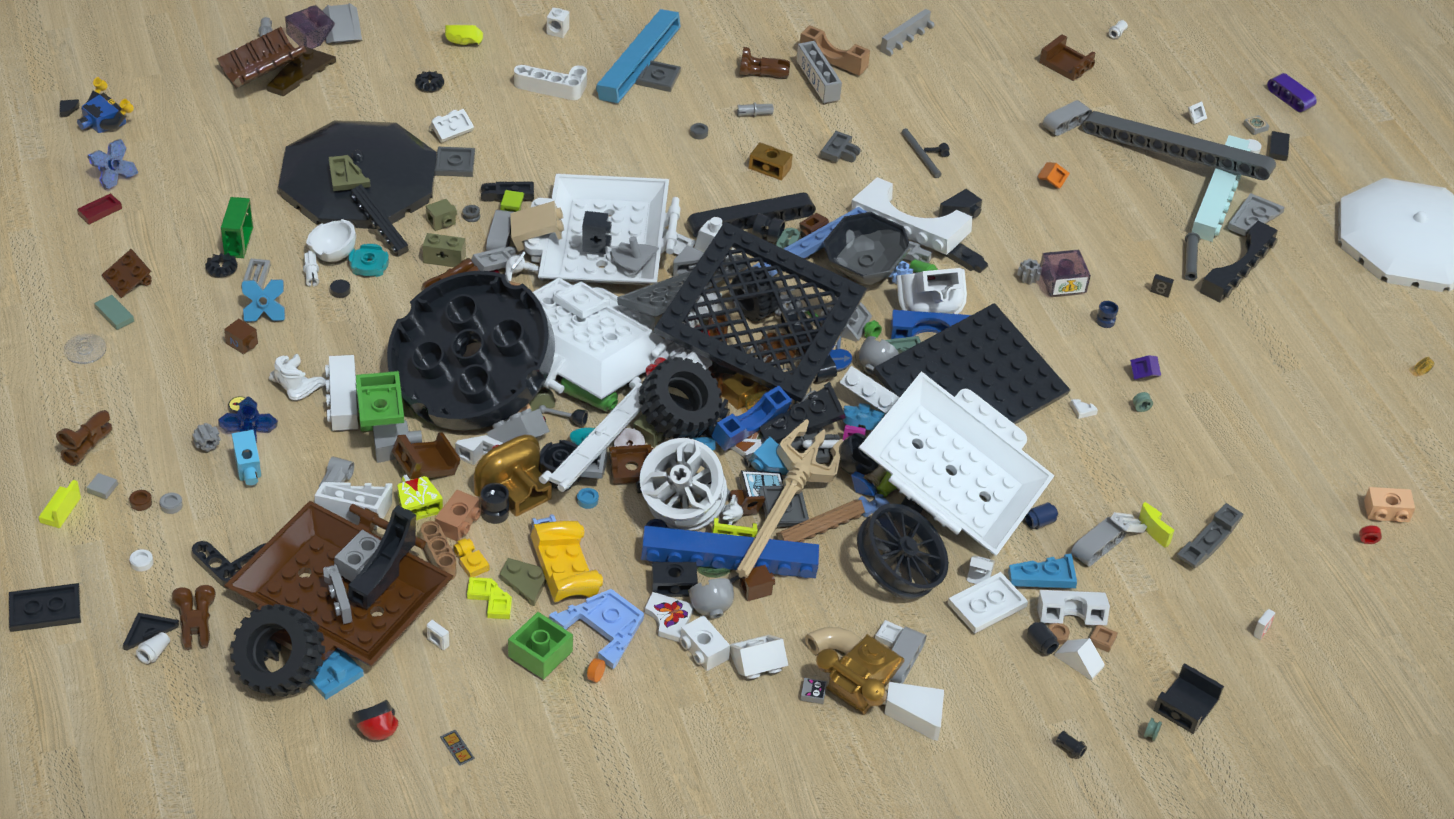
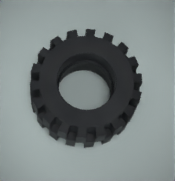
(756, 307)

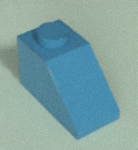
(767, 459)

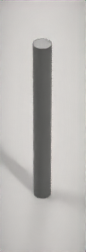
(922, 154)

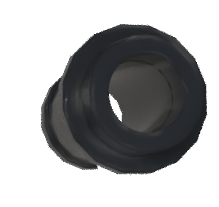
(1071, 744)

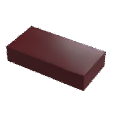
(99, 208)

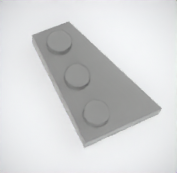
(1251, 211)

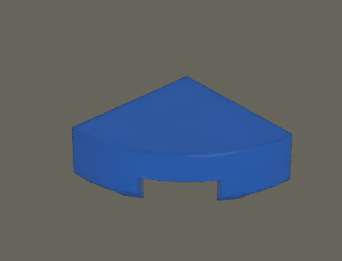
(862, 485)

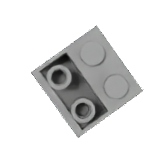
(519, 424)

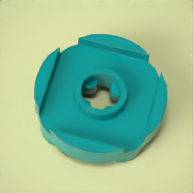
(375, 267)

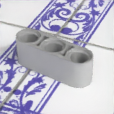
(1066, 118)
(500, 231)
(1098, 542)
(909, 647)

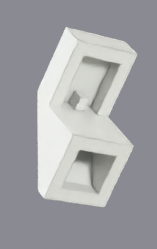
(473, 448)

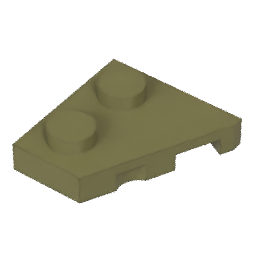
(346, 174)
(524, 579)

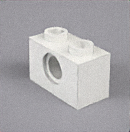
(704, 643)

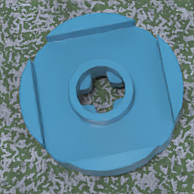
(862, 415)

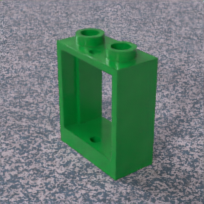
(237, 227)

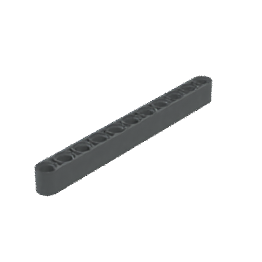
(1179, 145)

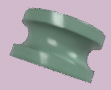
(1142, 402)
(1153, 729)

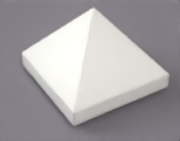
(1197, 113)

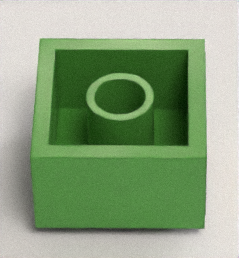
(540, 645)

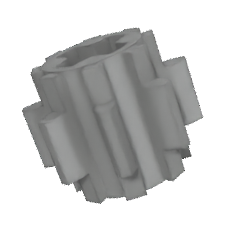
(1029, 271)
(206, 437)

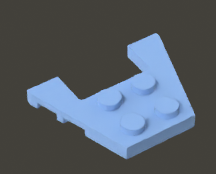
(608, 615)

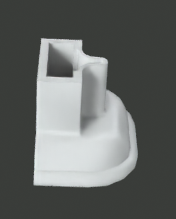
(933, 291)

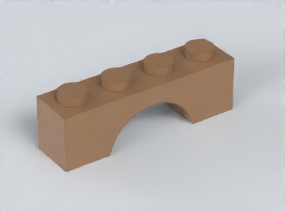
(853, 60)

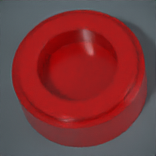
(1370, 534)

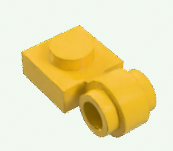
(471, 562)

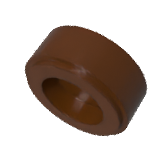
(140, 500)

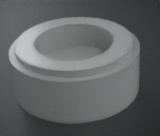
(171, 503)

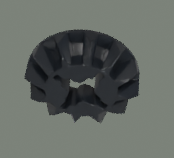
(423, 83)
(229, 266)

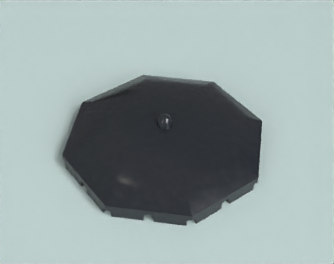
(390, 156)

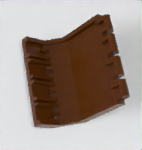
(259, 57)

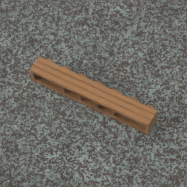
(822, 522)

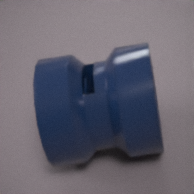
(1107, 314)

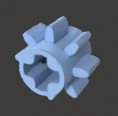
(901, 269)

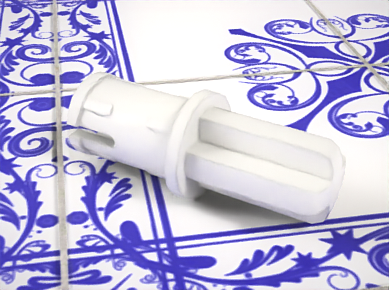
(311, 268)

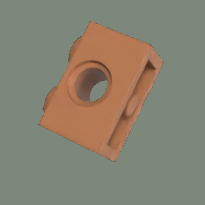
(458, 515)

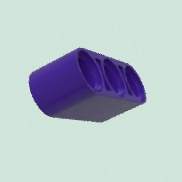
(1291, 92)

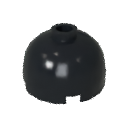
(853, 458)

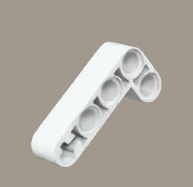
(551, 83)

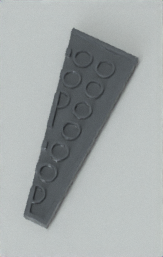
(658, 296)

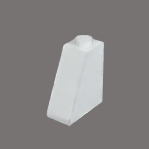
(916, 707)

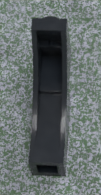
(384, 564)

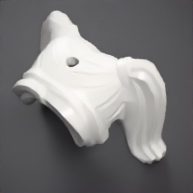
(293, 379)

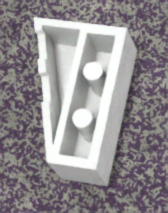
(339, 496)

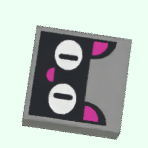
(813, 690)

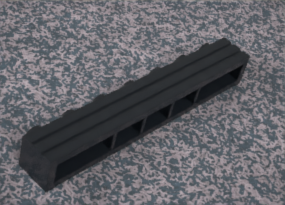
(379, 220)

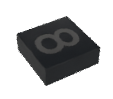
(1162, 285)

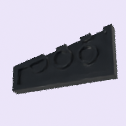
(819, 408)

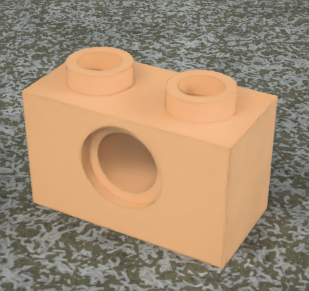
(1389, 504)

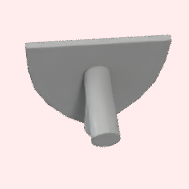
(633, 255)

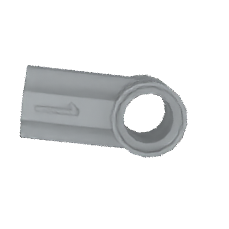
(338, 470)

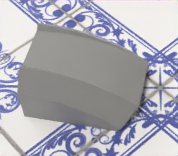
(346, 23)

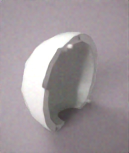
(332, 240)

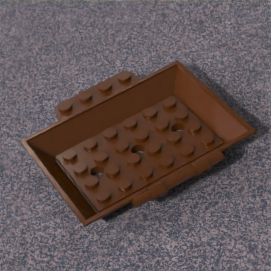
(311, 544)

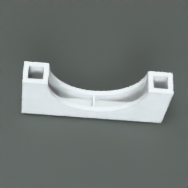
(936, 233)

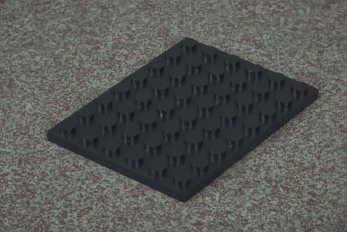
(981, 356)

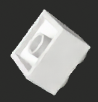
(759, 655)

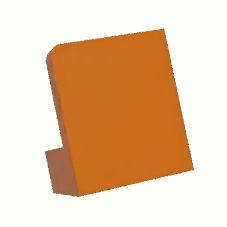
(1053, 174)

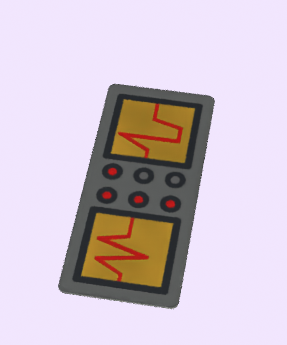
(457, 747)

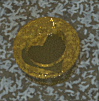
(1424, 366)

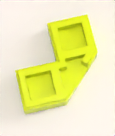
(487, 589)

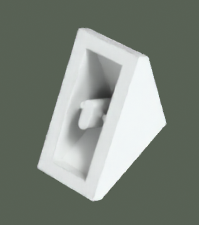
(1081, 656)

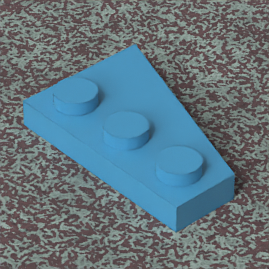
(1051, 573)

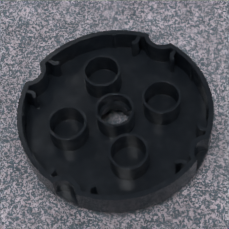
(495, 380)

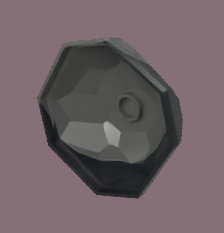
(866, 247)

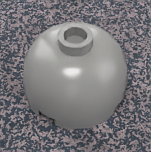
(875, 352)
(712, 598)

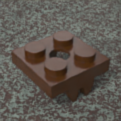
(621, 456)

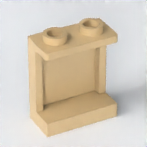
(536, 222)

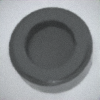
(699, 131)

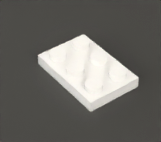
(987, 602)

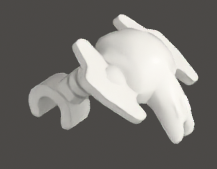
(517, 263)
(732, 511)

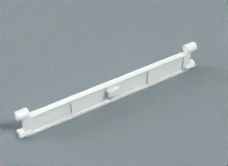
(597, 440)

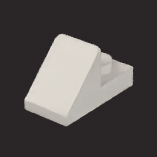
(980, 569)

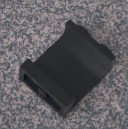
(1189, 699)

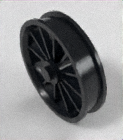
(902, 551)

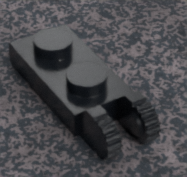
(496, 190)

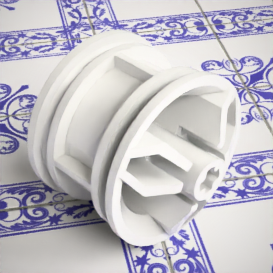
(681, 482)

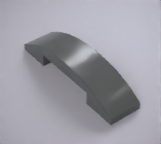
(1211, 537)

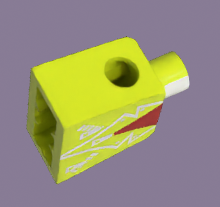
(419, 497)

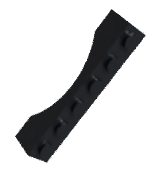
(1222, 280)

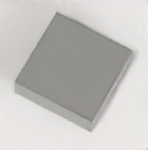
(102, 486)

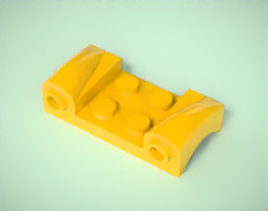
(563, 560)

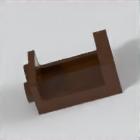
(1065, 59)
(426, 458)

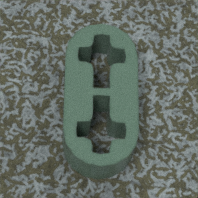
(787, 233)

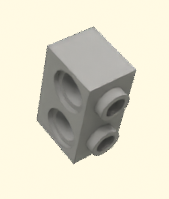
(356, 555)

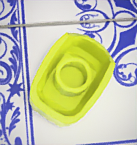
(463, 34)

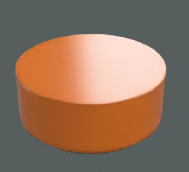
(596, 670)

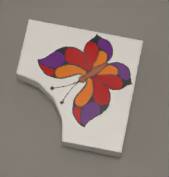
(670, 615)

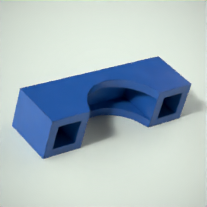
(911, 323)
(737, 428)

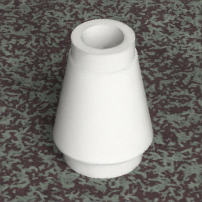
(152, 648)

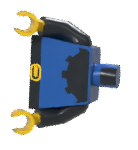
(101, 111)

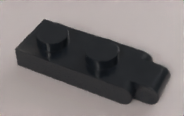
(967, 258)

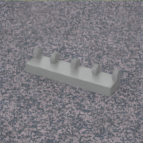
(906, 32)

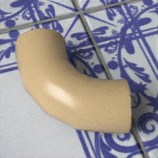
(833, 638)

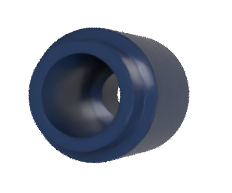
(1041, 516)

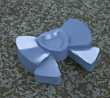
(871, 507)

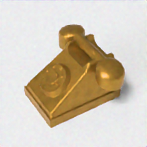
(860, 674)

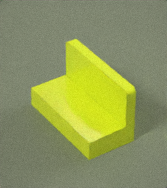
(61, 505)

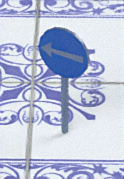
(841, 357)

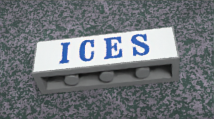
(819, 71)

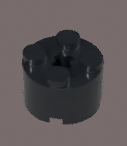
(554, 455)

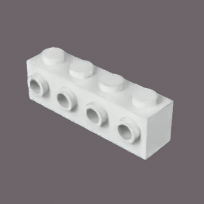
(342, 392)

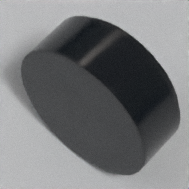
(340, 288)

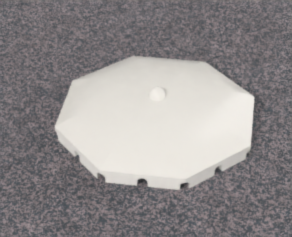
(1401, 232)

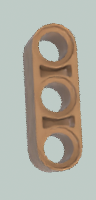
(438, 548)

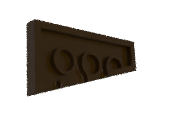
(300, 70)

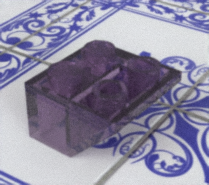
(309, 26)

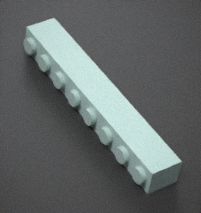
(1218, 197)

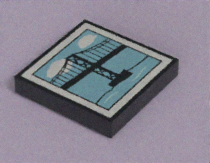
(753, 480)

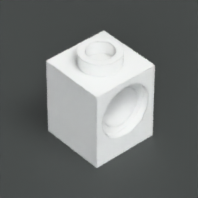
(558, 22)

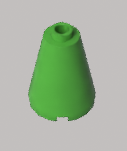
(607, 403)

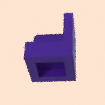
(1145, 367)

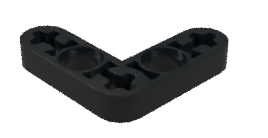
(213, 555)

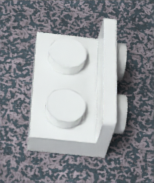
(451, 125)

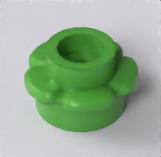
(872, 329)

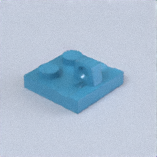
(336, 674)

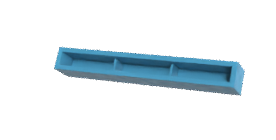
(638, 55)

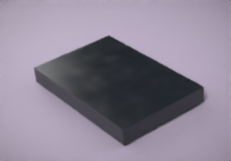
(44, 607)

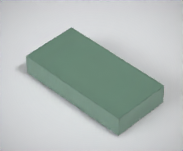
(114, 312)

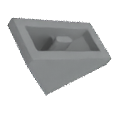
(686, 260)

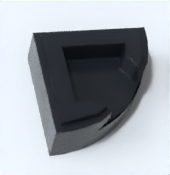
(68, 106)

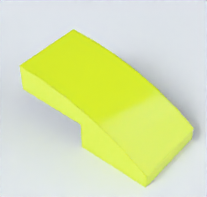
(1155, 527)

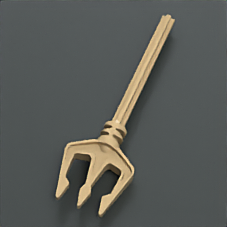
(801, 469)

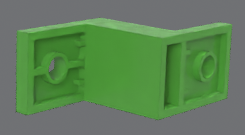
(379, 399)

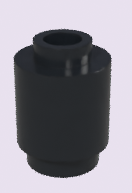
(1042, 638)

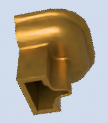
(518, 468)

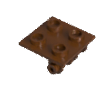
(127, 273)

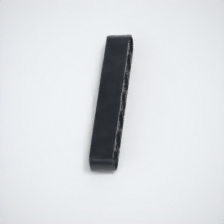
(744, 215)

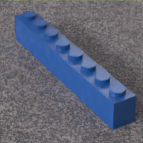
(728, 551)

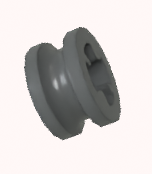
(471, 213)

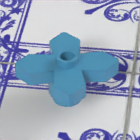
(272, 308)

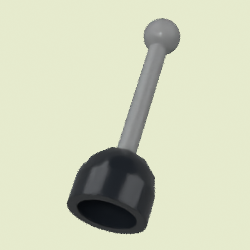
(578, 416)

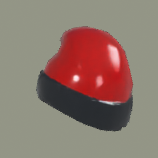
(376, 721)

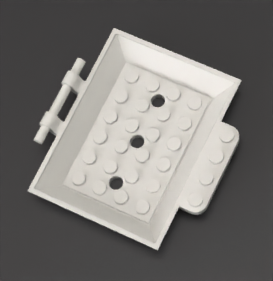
(636, 211)
(600, 349)
(971, 442)

